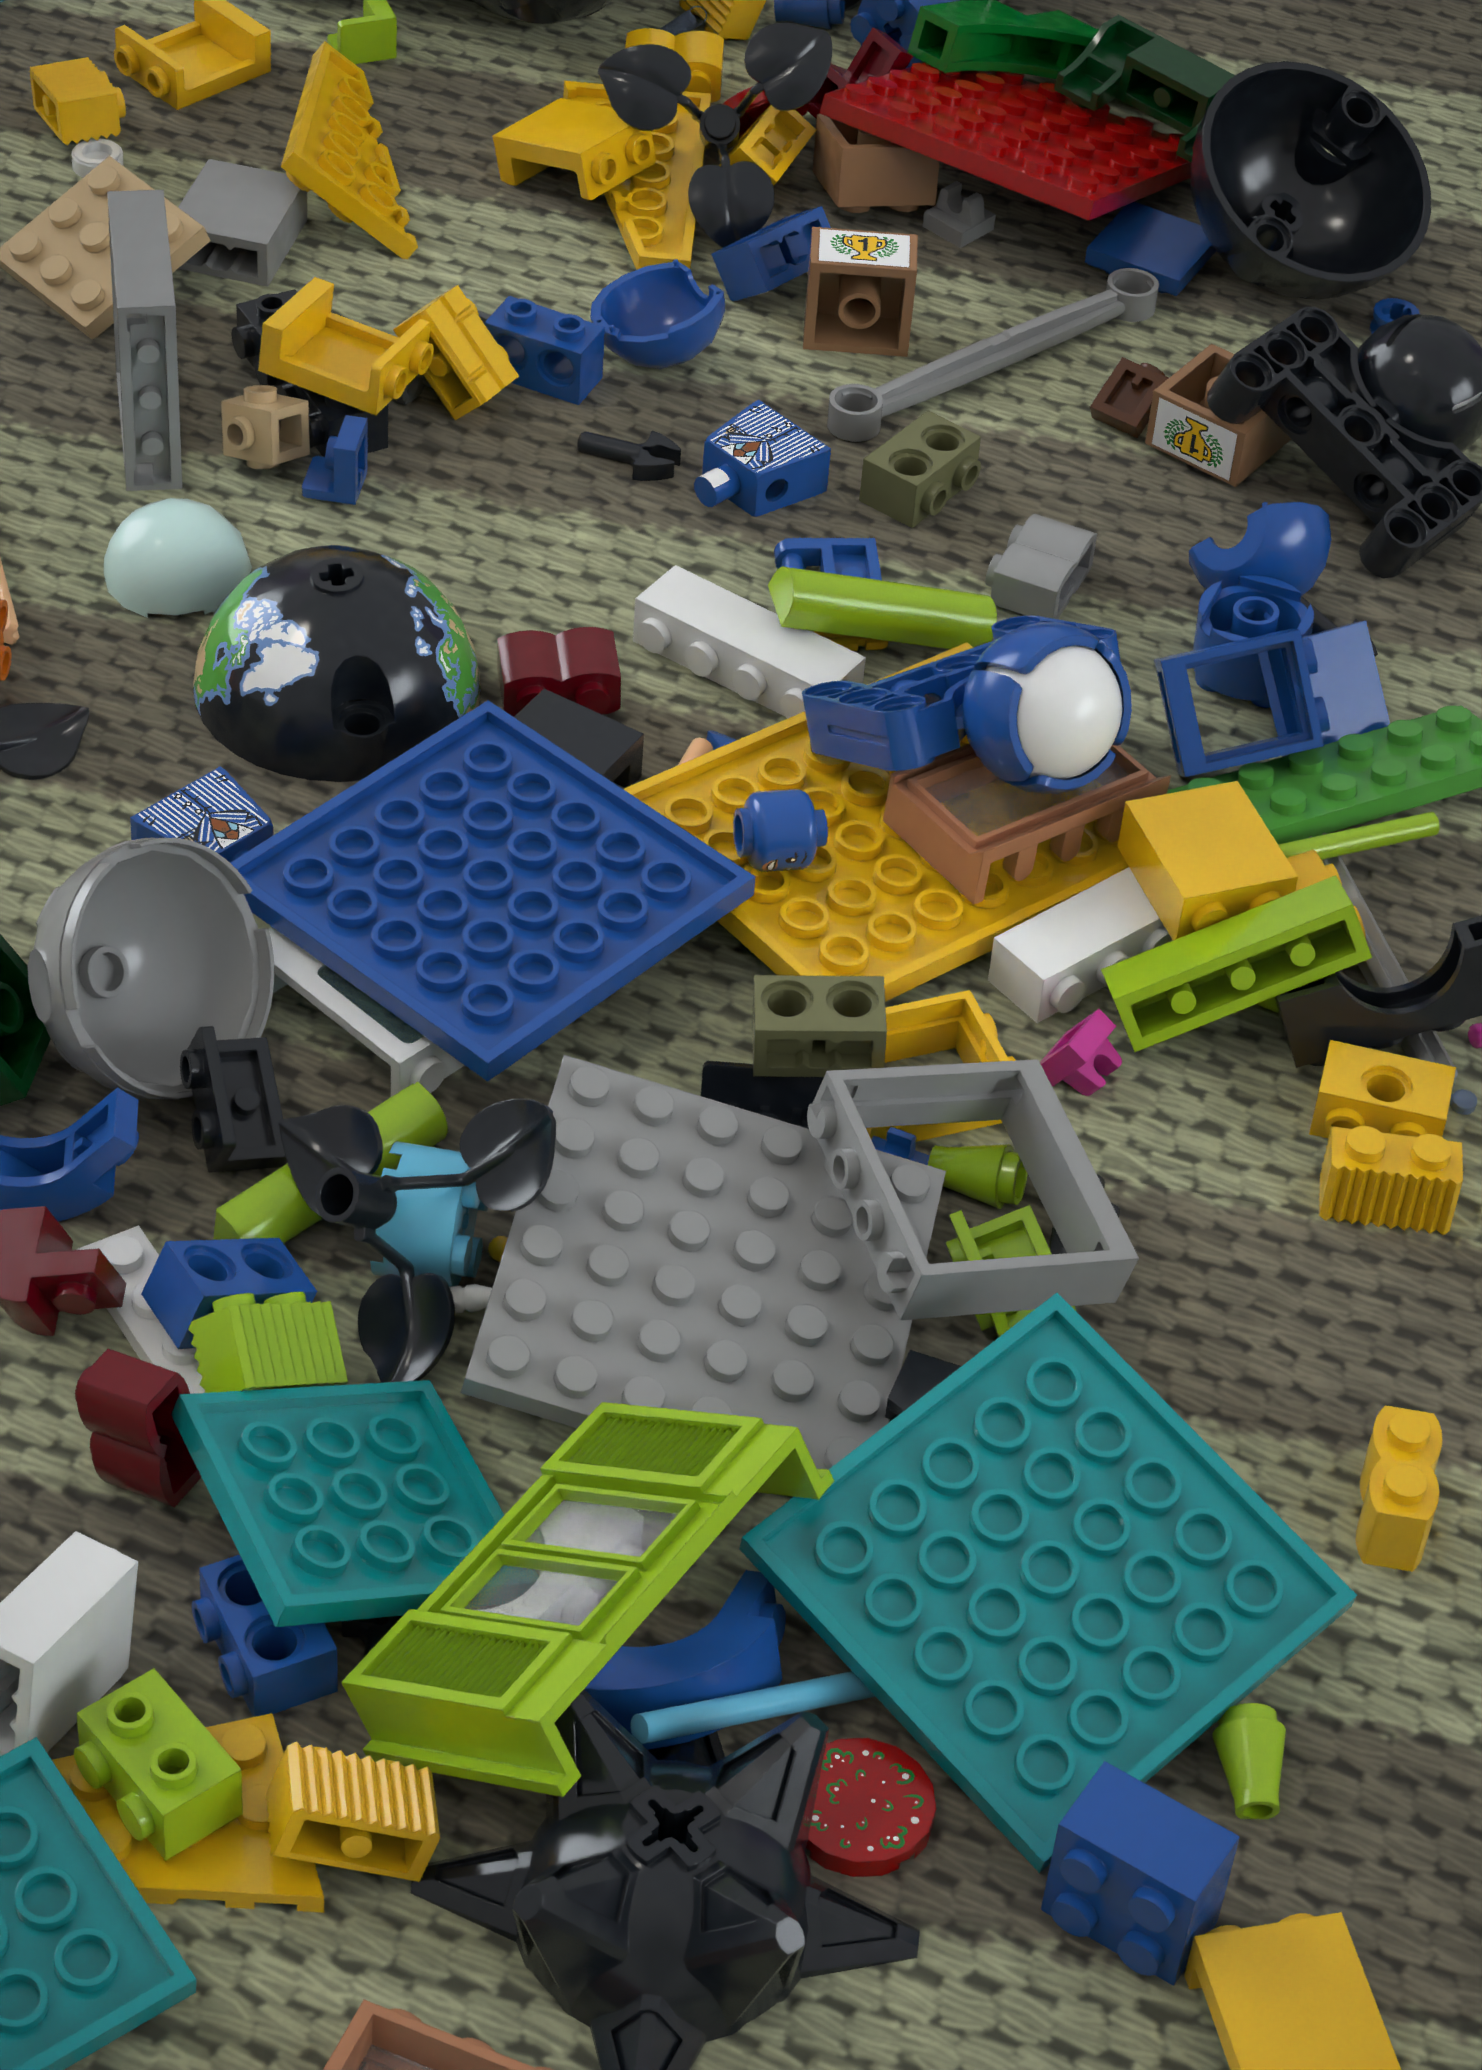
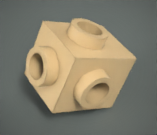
(265, 427)

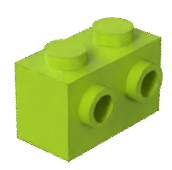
(158, 1765)

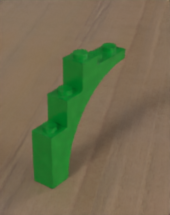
(997, 38)

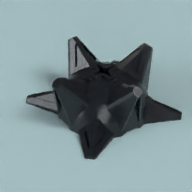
(671, 1889)

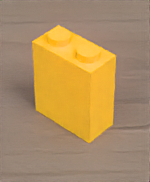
(1203, 856)

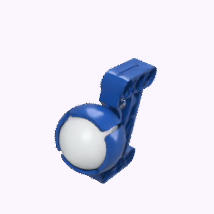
(1032, 703)

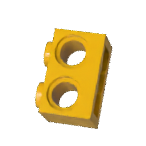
(773, 141)

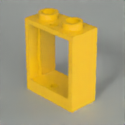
(939, 1026)

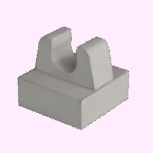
(957, 217)

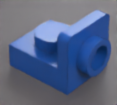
(344, 468)

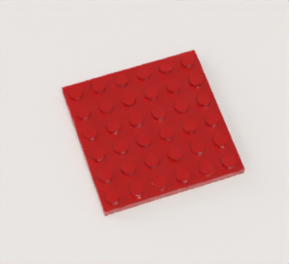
(1015, 135)

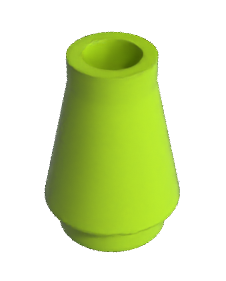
(982, 1172)
(1251, 1755)

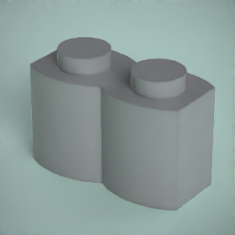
(1041, 567)

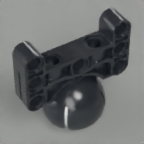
(1373, 419)

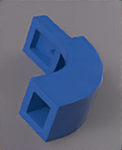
(74, 1166)
(722, 1659)

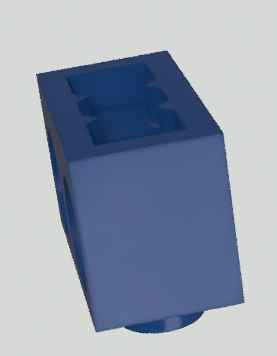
(769, 255)
(549, 348)
(201, 1271)
(259, 1661)

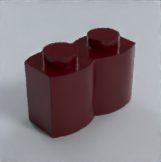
(572, 664)
(132, 1427)

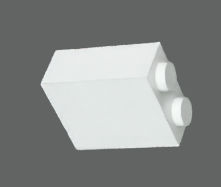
(63, 1639)

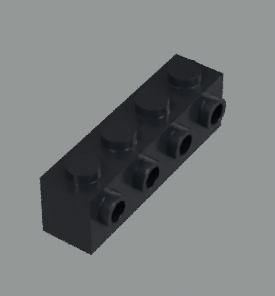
(324, 413)

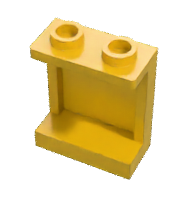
(199, 57)
(577, 139)
(338, 355)
(1290, 1996)

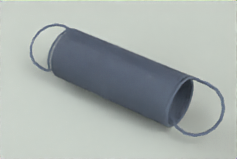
(683, 23)

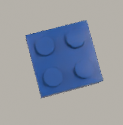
(1138, 1873)

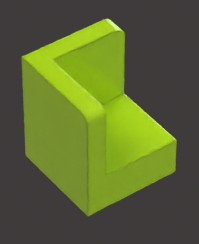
(369, 36)

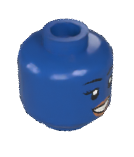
(779, 830)

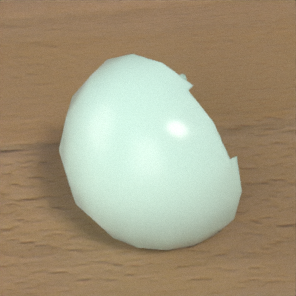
(175, 559)

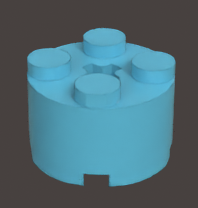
(432, 1224)

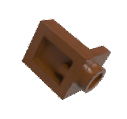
(1127, 396)

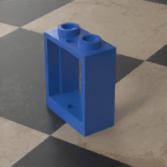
(1181, 717)

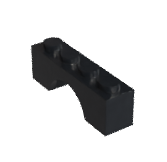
(1383, 1016)

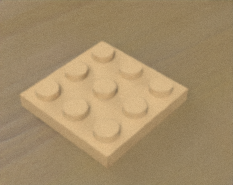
(67, 248)

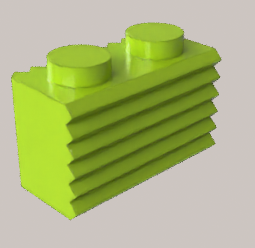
(268, 1344)

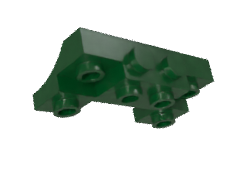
(1146, 74)

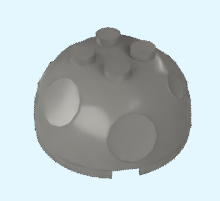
(143, 957)

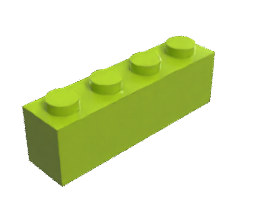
(1236, 963)

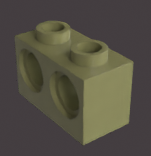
(920, 469)
(817, 1024)

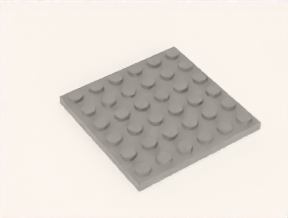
(694, 1271)

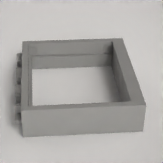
(145, 339)
(1021, 1097)

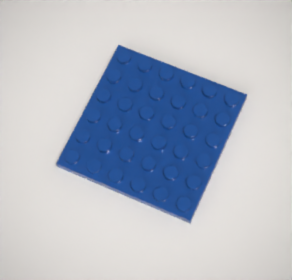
(489, 887)

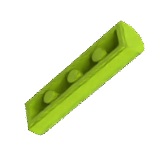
(881, 609)
(275, 1204)

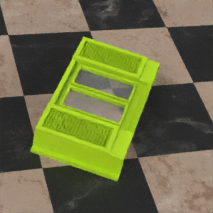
(562, 1587)

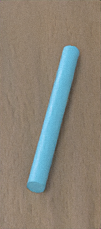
(748, 1707)

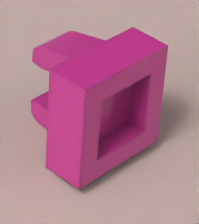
(1081, 1052)

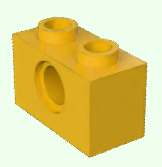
(1381, 1092)

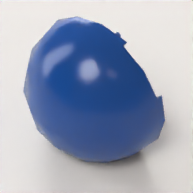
(658, 315)
(1280, 543)

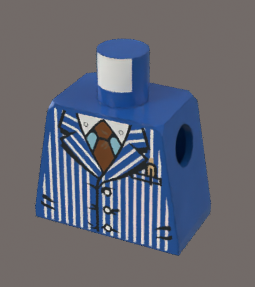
(762, 463)
(209, 812)

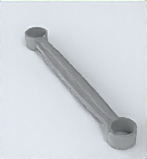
(858, 409)

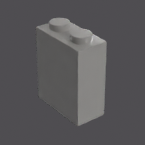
(249, 219)

